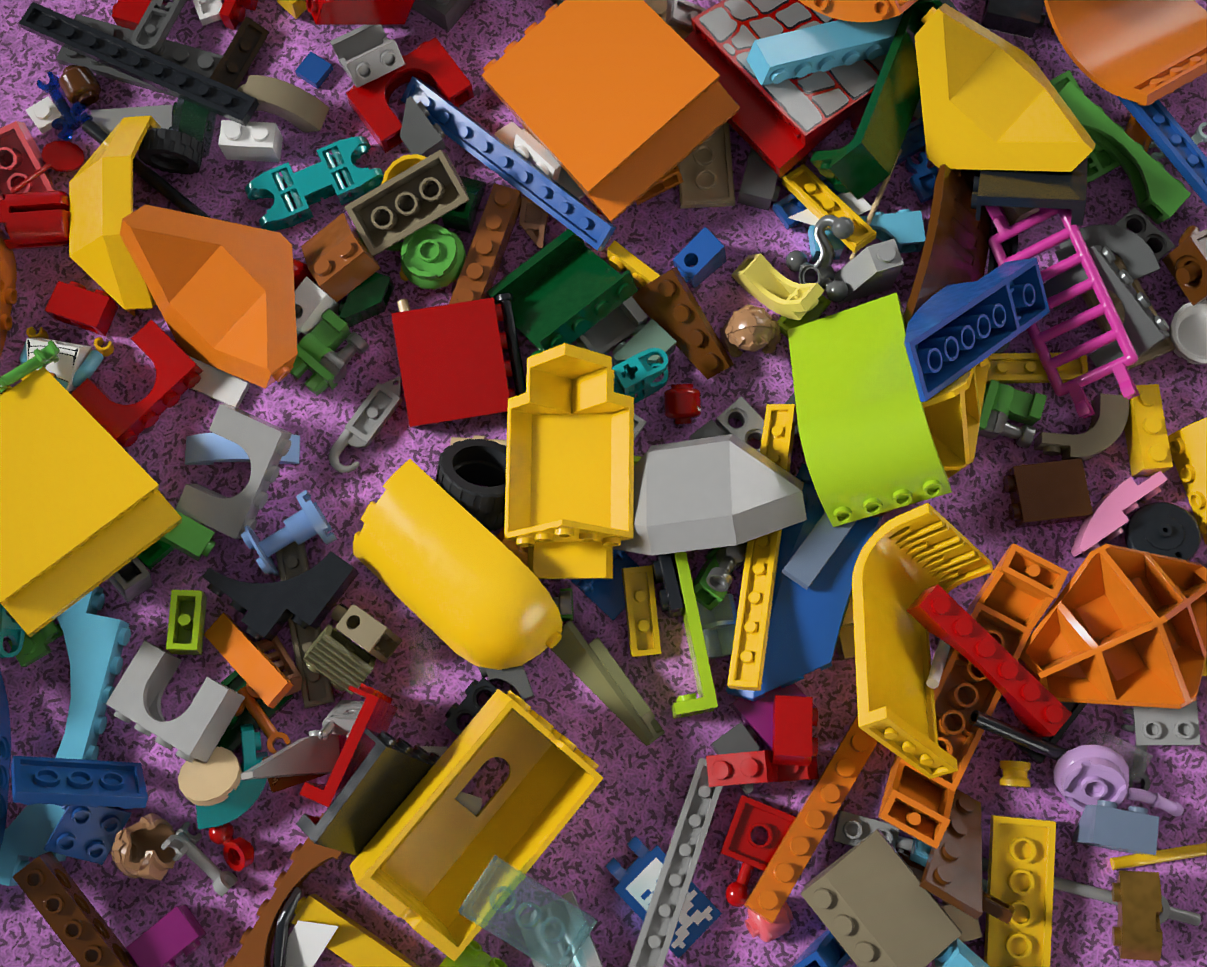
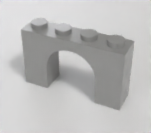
(265, 447)
(193, 732)

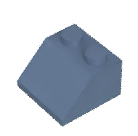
(1118, 829)

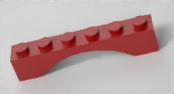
(1024, 693)

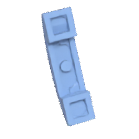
(211, 448)

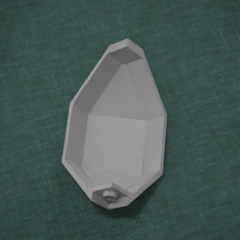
(709, 496)

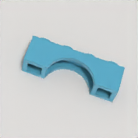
(903, 225)

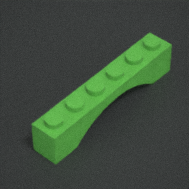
(1154, 188)

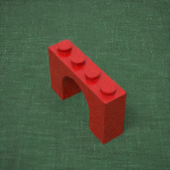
(427, 62)
(173, 377)

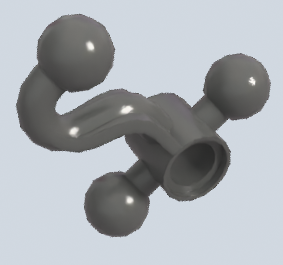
(797, 261)

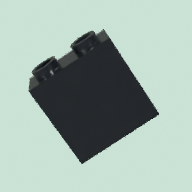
(1014, 16)

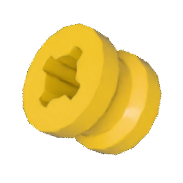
(1015, 774)

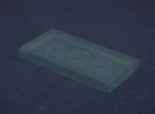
(527, 915)

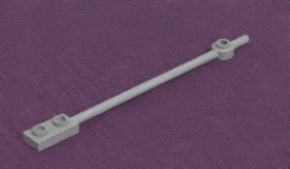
(853, 828)

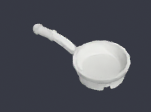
(1189, 332)

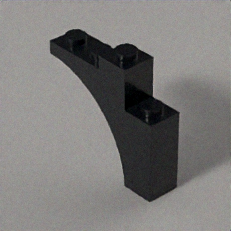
(272, 604)

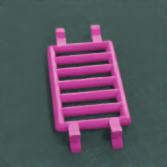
(1094, 282)

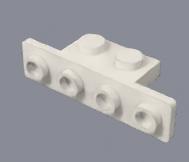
(535, 153)

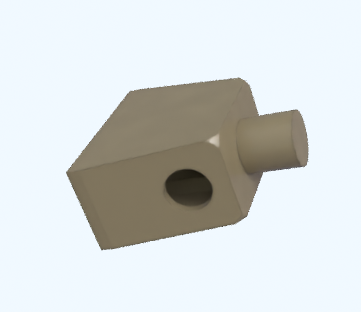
(366, 631)

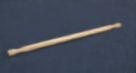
(877, 200)

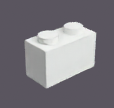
(252, 142)

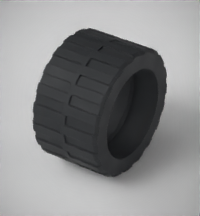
(478, 463)

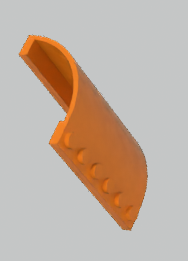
(1133, 45)

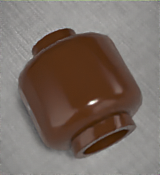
(80, 85)

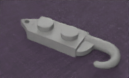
(367, 421)

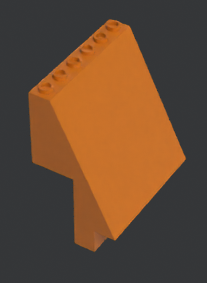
(610, 96)

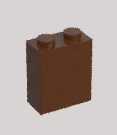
(1048, 493)

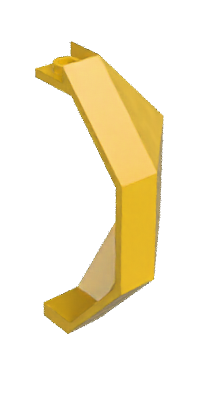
(98, 201)

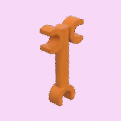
(260, 718)

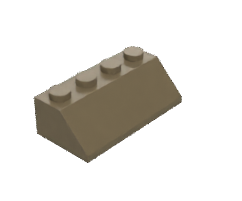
(407, 202)

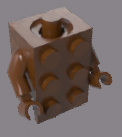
(1189, 264)

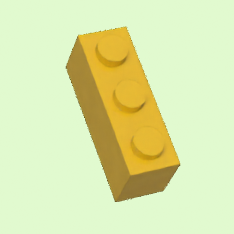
(1147, 433)

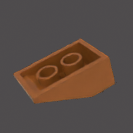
(338, 258)

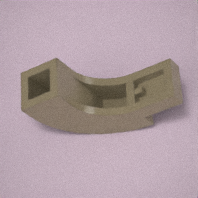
(287, 102)
(1105, 428)

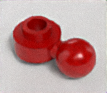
(237, 852)

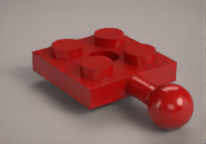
(740, 846)

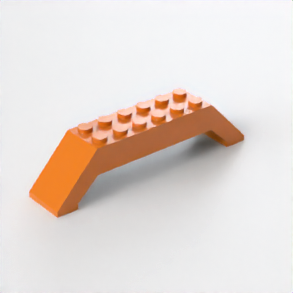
(1008, 610)

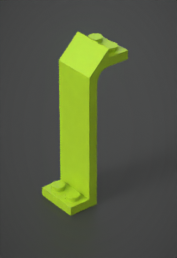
(688, 704)

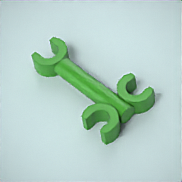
(42, 358)

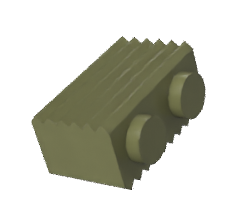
(339, 659)

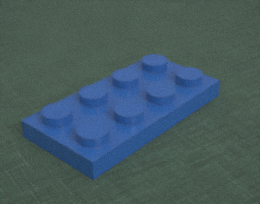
(78, 782)

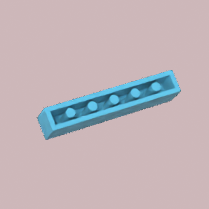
(819, 48)

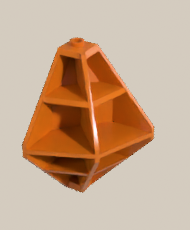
(219, 289)
(1124, 632)

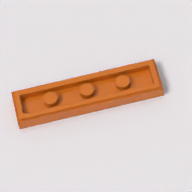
(248, 660)

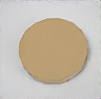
(210, 781)

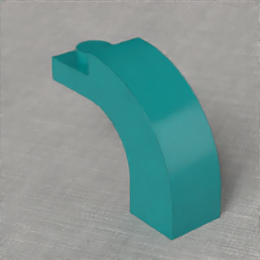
(247, 791)

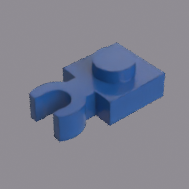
(923, 178)

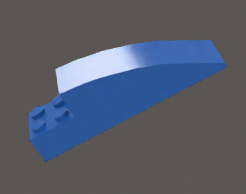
(972, 322)

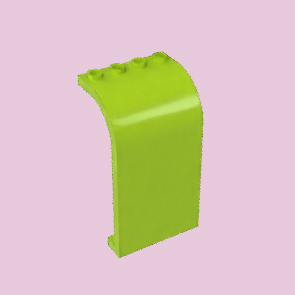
(862, 413)

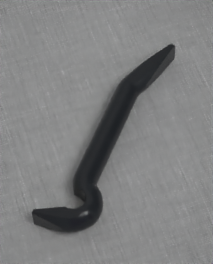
(282, 928)

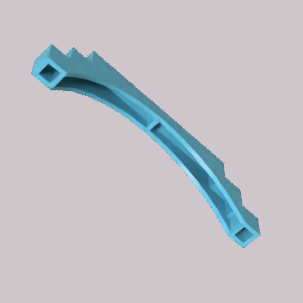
(95, 659)

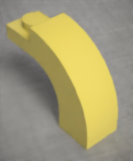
(774, 289)

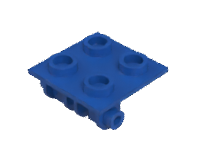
(608, 593)
(87, 832)

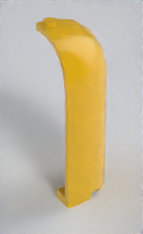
(455, 574)

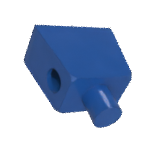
(705, 253)

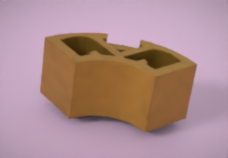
(1138, 922)

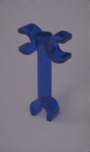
(72, 116)

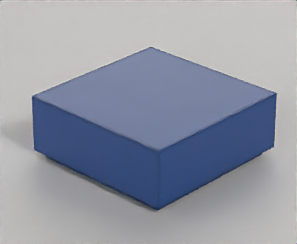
(314, 70)

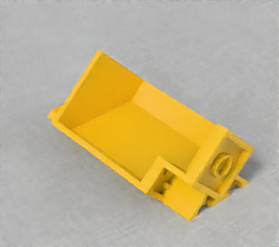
(570, 465)

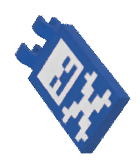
(637, 887)

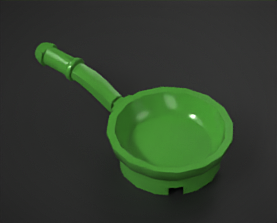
(431, 256)

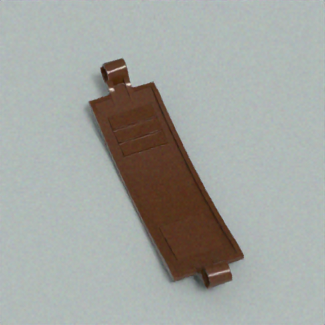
(954, 241)

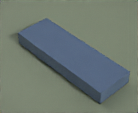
(816, 551)

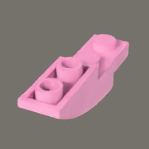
(1112, 510)

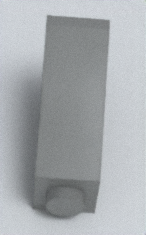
(871, 270)

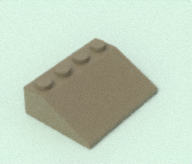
(879, 909)

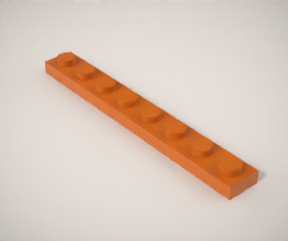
(811, 823)

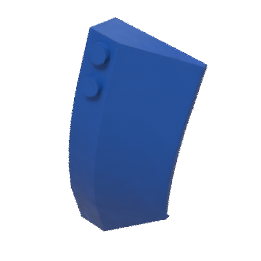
(808, 621)

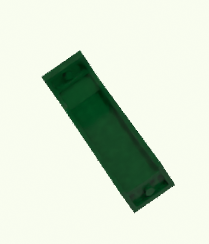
(887, 116)

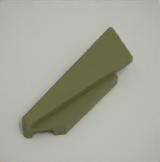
(607, 681)

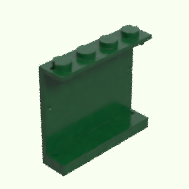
(563, 292)

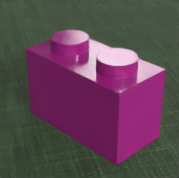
(168, 939)

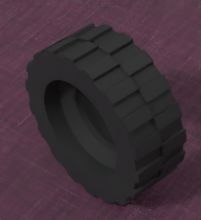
(171, 151)

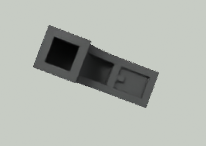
(1124, 243)

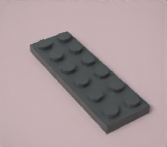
(183, 55)

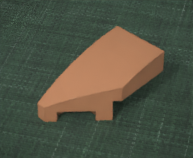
(533, 221)

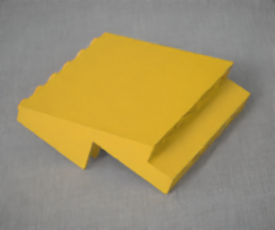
(67, 502)

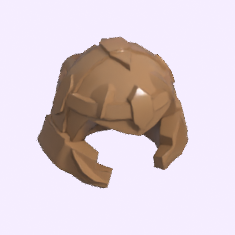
(750, 330)
(139, 850)

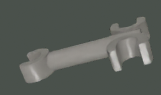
(185, 843)

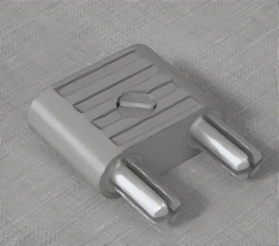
(340, 719)

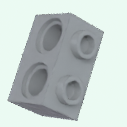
(750, 419)

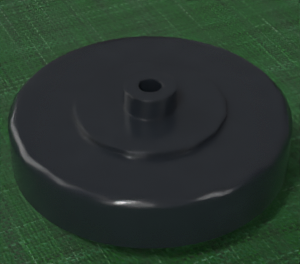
(1163, 531)

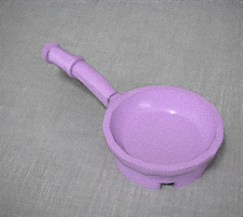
(1101, 774)

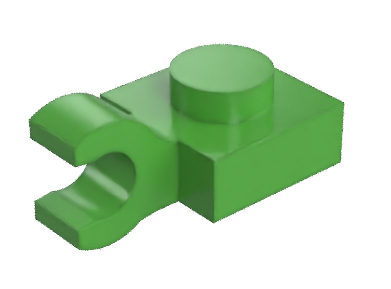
(37, 645)

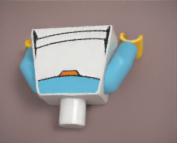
(75, 360)

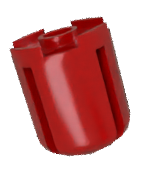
(36, 219)

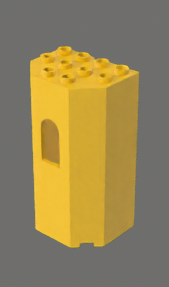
(438, 849)

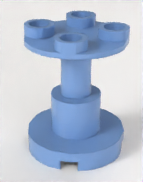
(297, 528)

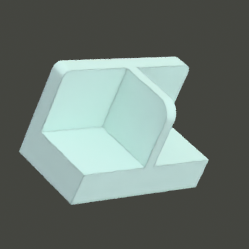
(719, 627)

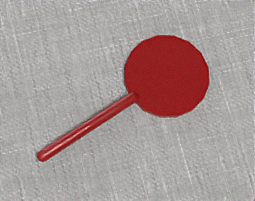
(59, 156)

